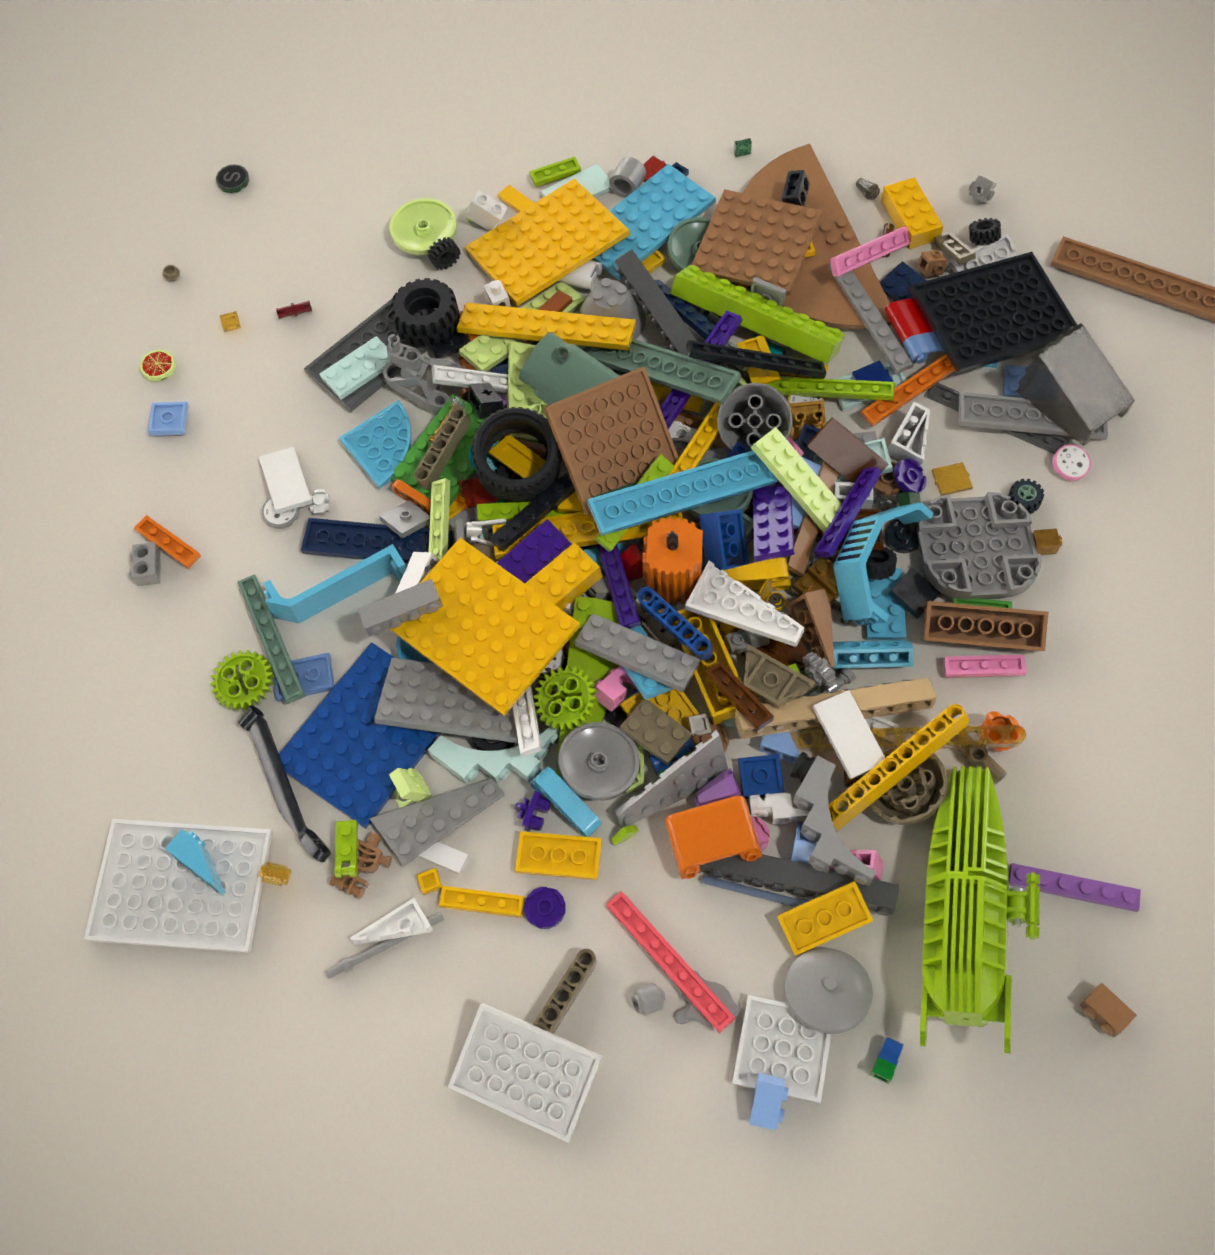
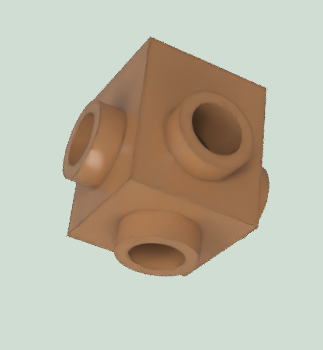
(932, 263)

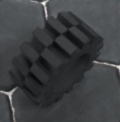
(985, 231)
(444, 253)

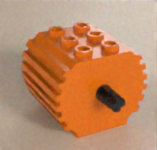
(672, 558)

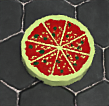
(157, 365)

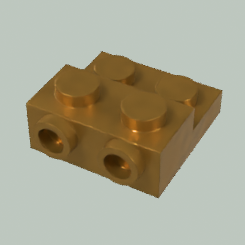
(818, 577)

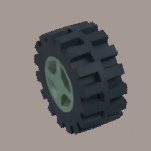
(1023, 489)

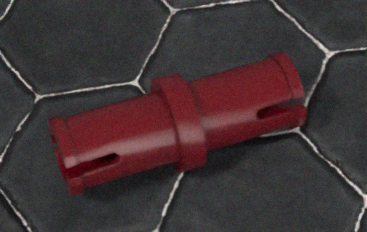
(294, 309)

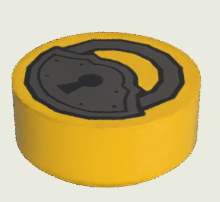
(778, 600)

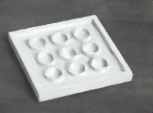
(781, 1047)

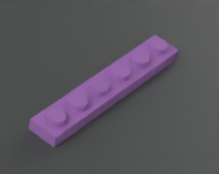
(1078, 888)

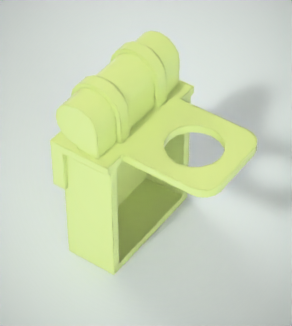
(409, 786)

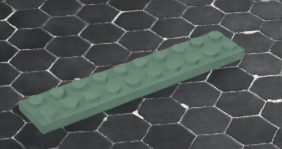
(671, 369)

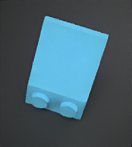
(190, 852)

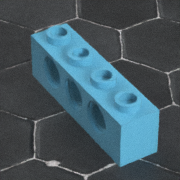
(873, 654)

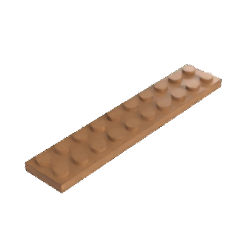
(1136, 277)

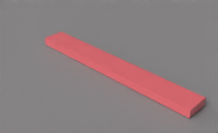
(671, 962)

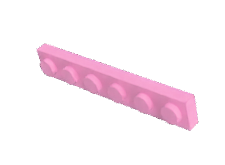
(869, 251)

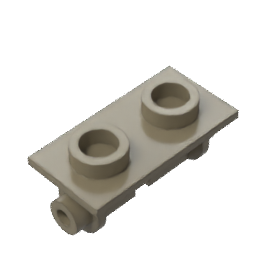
(654, 629)

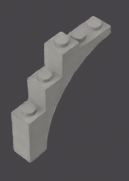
(818, 826)

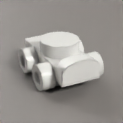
(319, 499)

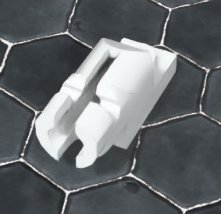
(779, 807)

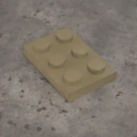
(656, 731)

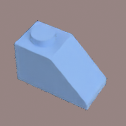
(780, 744)
(802, 846)

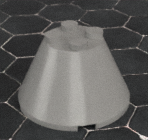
(614, 300)
(752, 413)

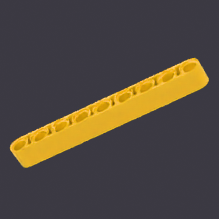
(903, 766)

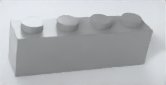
(400, 607)

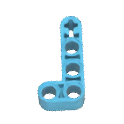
(566, 801)

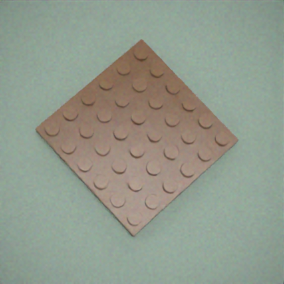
(757, 240)
(610, 434)

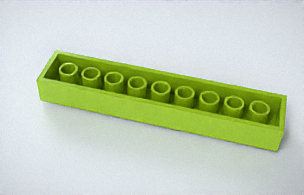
(758, 313)

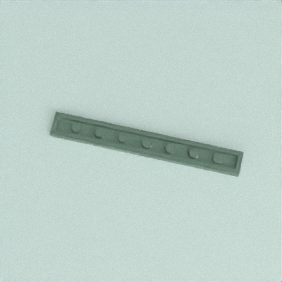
(271, 639)

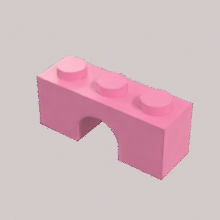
(610, 690)

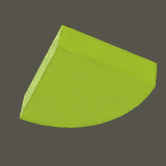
(624, 834)

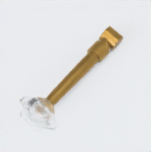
(454, 403)

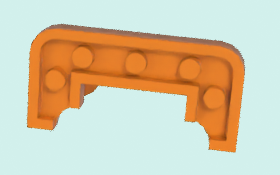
(712, 834)

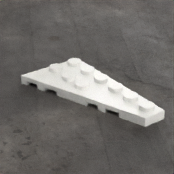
(737, 605)

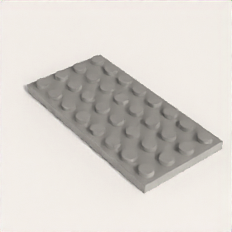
(431, 700)

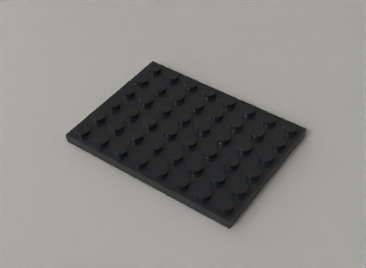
(993, 311)

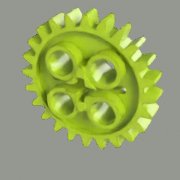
(225, 687)
(567, 716)

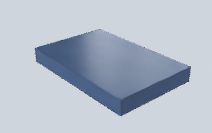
(313, 673)

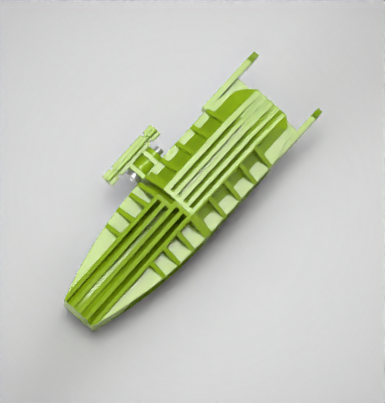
(970, 910)

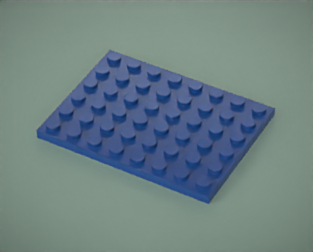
(344, 751)

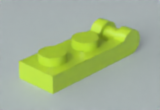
(346, 848)

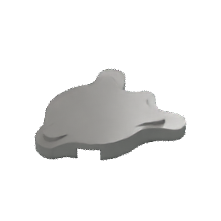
(691, 1013)

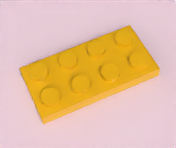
(558, 855)
(825, 918)

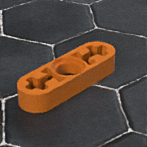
(409, 493)

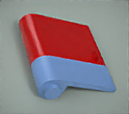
(912, 329)

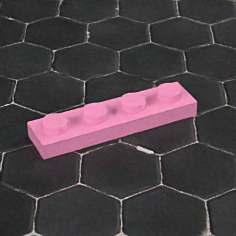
(984, 666)

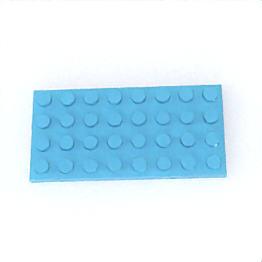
(653, 213)

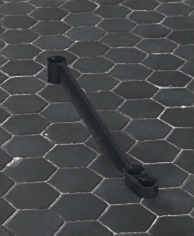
(279, 783)

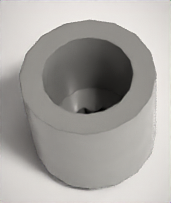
(627, 176)

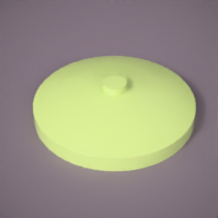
(421, 223)

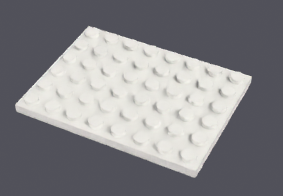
(159, 902)

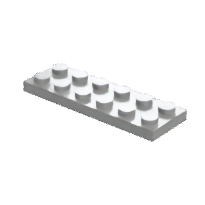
(637, 652)

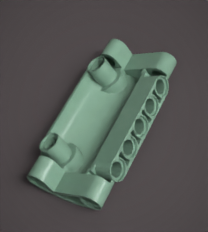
(558, 374)

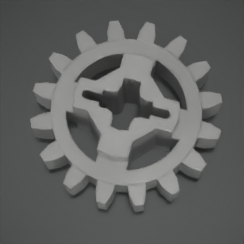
(819, 671)

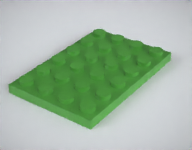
(458, 465)

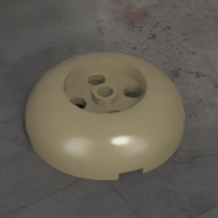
(914, 808)

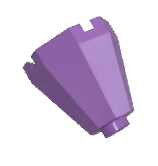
(719, 788)

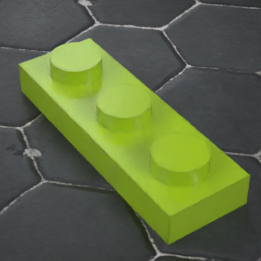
(555, 171)

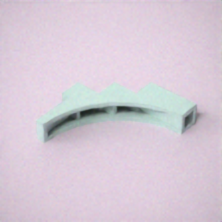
(467, 762)

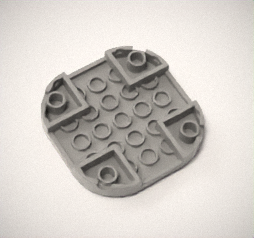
(978, 547)

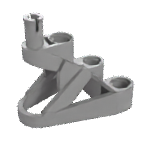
(409, 361)

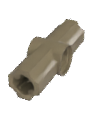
(996, 771)

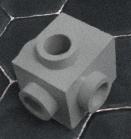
(987, 187)

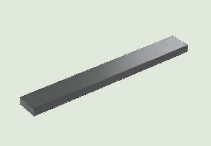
(950, 398)

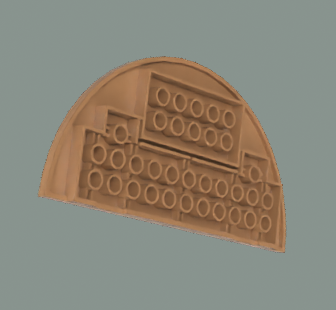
(815, 288)

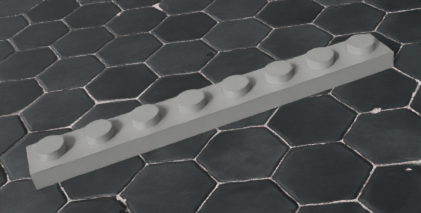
(873, 321)

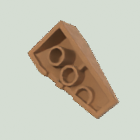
(814, 614)

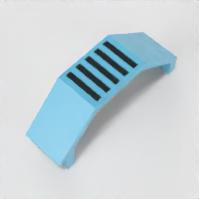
(851, 562)

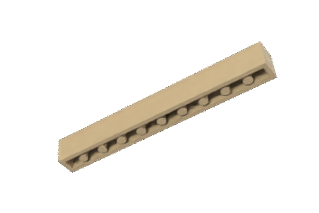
(872, 702)

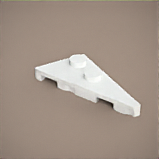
(401, 922)

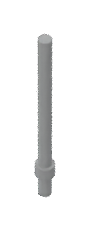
(348, 964)

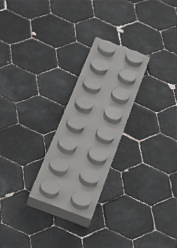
(1010, 415)

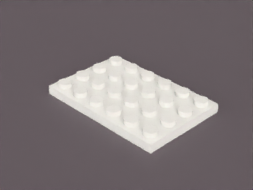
(525, 1072)

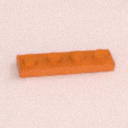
(167, 542)

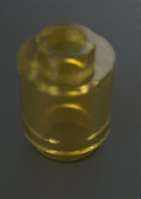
(274, 874)

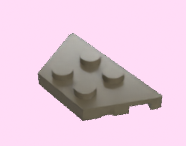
(773, 679)

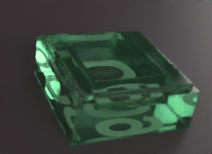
(742, 147)

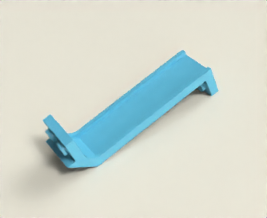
(336, 587)

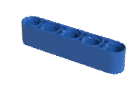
(671, 615)

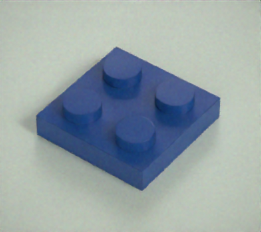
(761, 775)

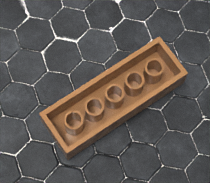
(984, 626)

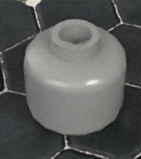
(648, 999)

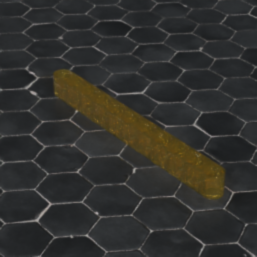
(900, 733)

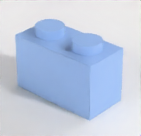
(767, 1101)

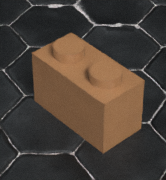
(1107, 1010)

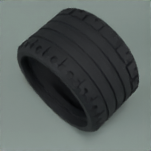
(504, 423)

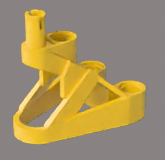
(759, 576)

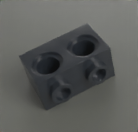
(796, 188)

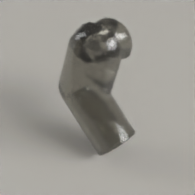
(837, 607)

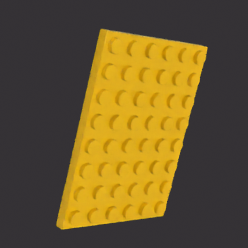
(547, 241)
(491, 627)

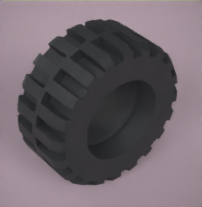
(422, 295)

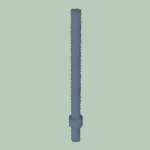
(753, 891)

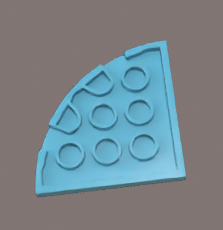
(380, 443)

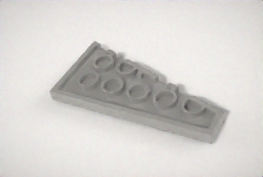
(676, 782)

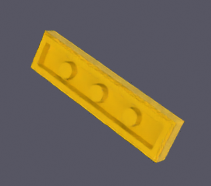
(481, 901)

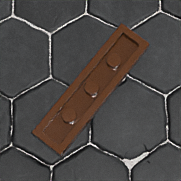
(739, 695)

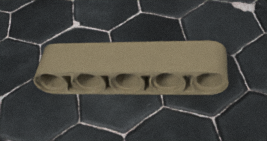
(456, 422)
(566, 986)

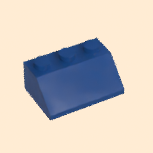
(724, 539)

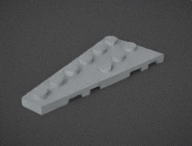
(423, 824)

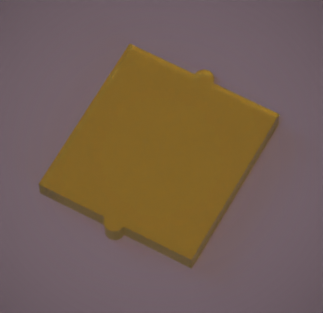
(952, 479)

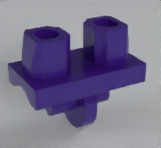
(530, 820)

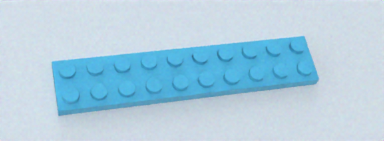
(679, 492)

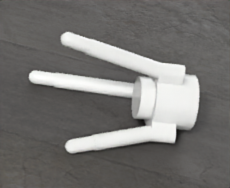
(474, 529)

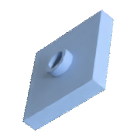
(168, 418)

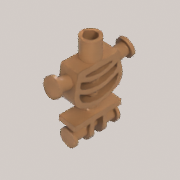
(370, 851)

